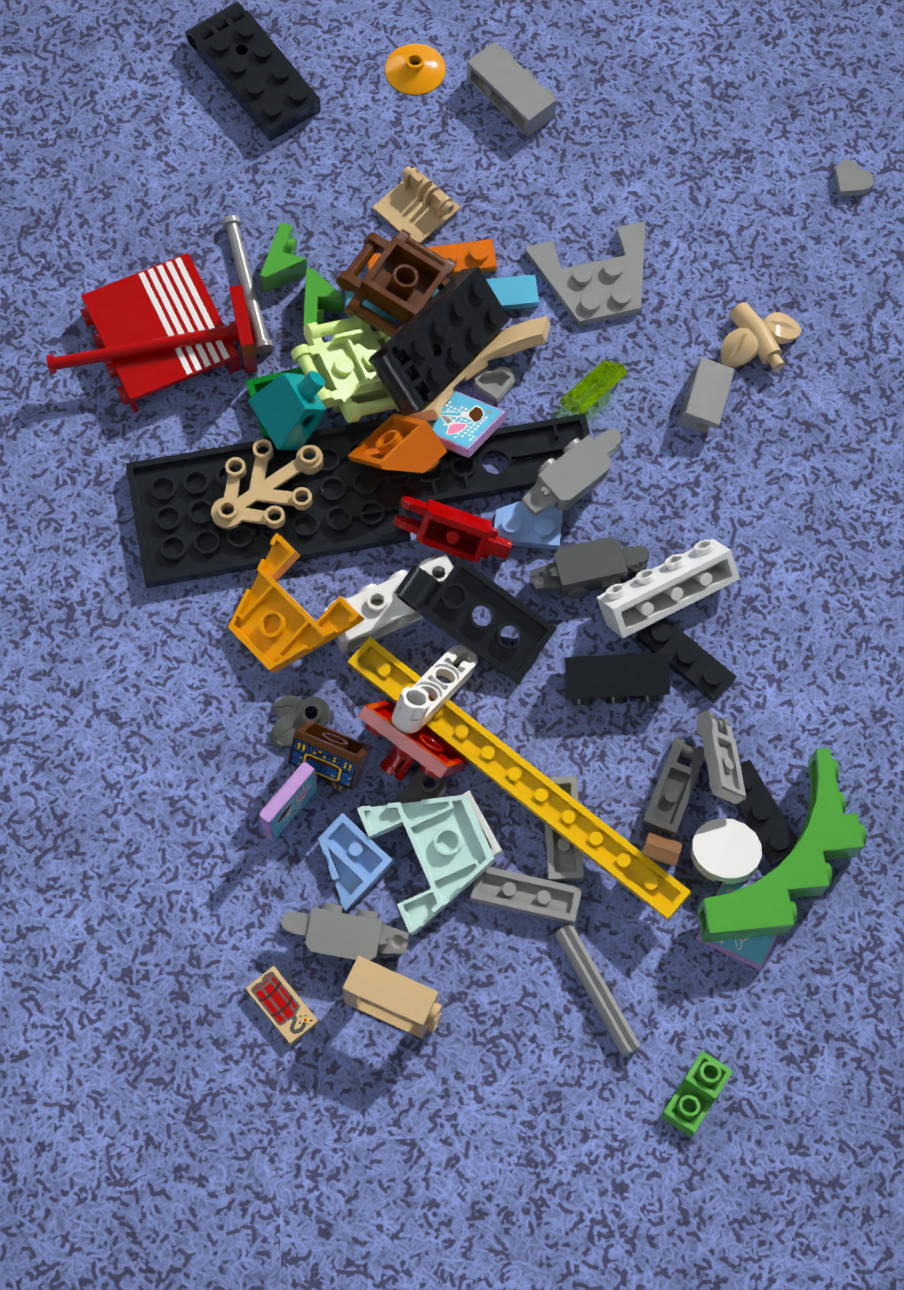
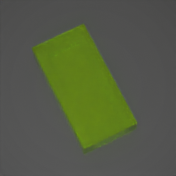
(593, 386)

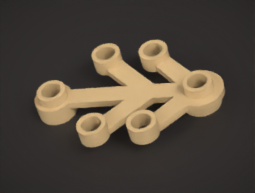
(264, 489)

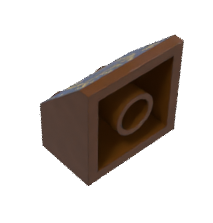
(330, 753)

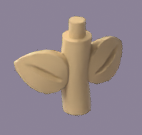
(757, 337)

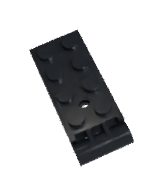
(254, 70)
(439, 340)

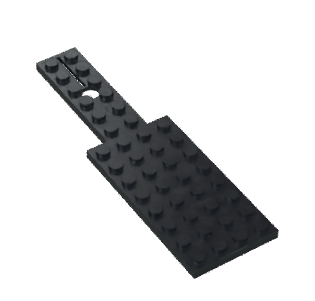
(350, 500)

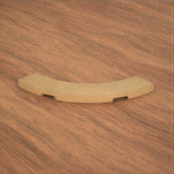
(503, 344)

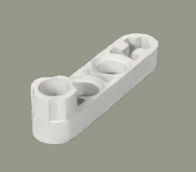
(414, 706)

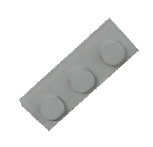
(563, 859)
(527, 895)

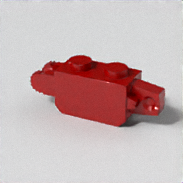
(452, 530)

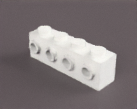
(668, 587)
(382, 609)

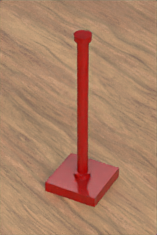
(237, 330)

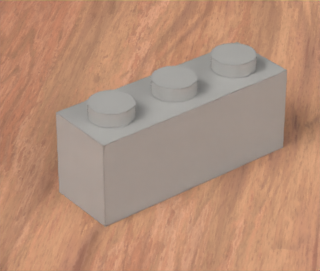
(511, 88)

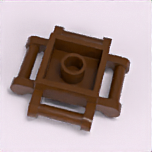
(397, 283)

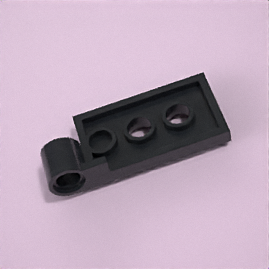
(451, 610)

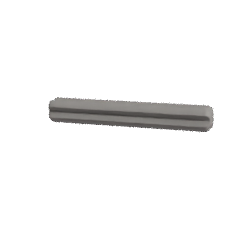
(597, 990)

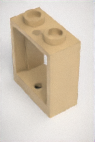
(392, 998)

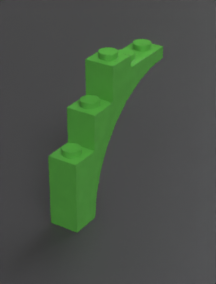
(766, 904)

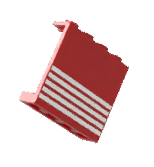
(151, 306)

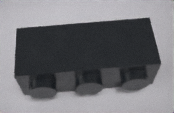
(616, 677)

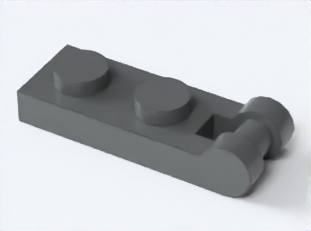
(674, 788)

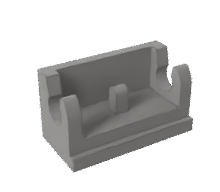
(705, 395)

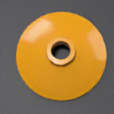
(415, 78)

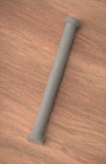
(231, 225)

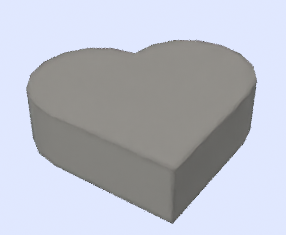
(852, 180)
(494, 384)

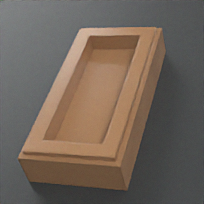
(662, 849)

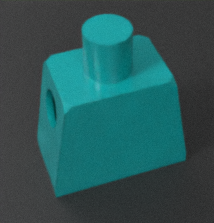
(290, 408)

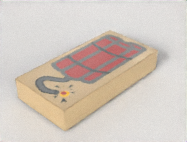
(282, 1005)

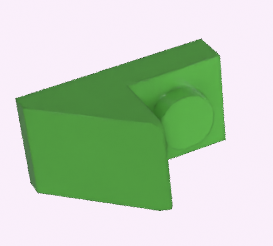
(282, 263)
(320, 298)

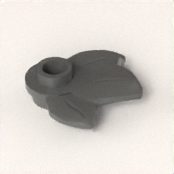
(293, 715)

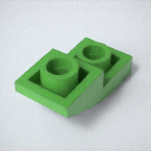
(696, 1094)

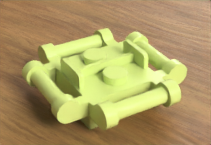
(344, 365)

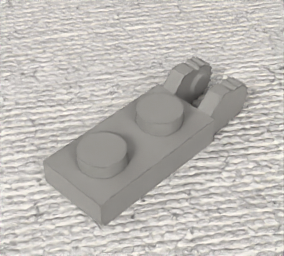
(721, 757)

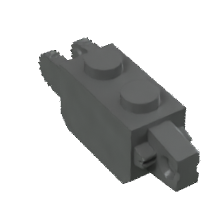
(589, 567)

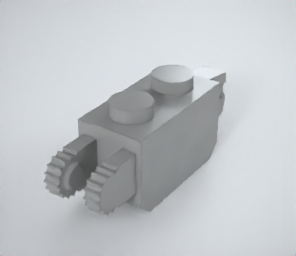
(574, 473)
(346, 935)

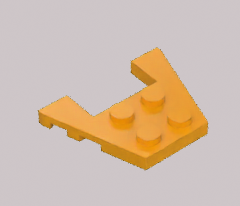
(276, 624)

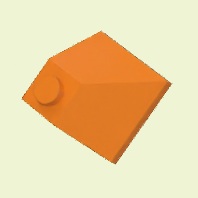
(401, 445)

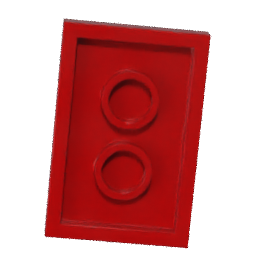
(422, 746)

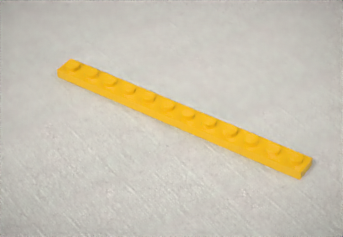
(529, 787)

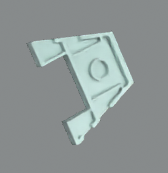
(446, 843)

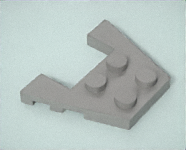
(597, 288)

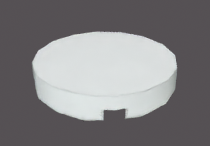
(726, 851)

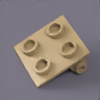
(416, 205)

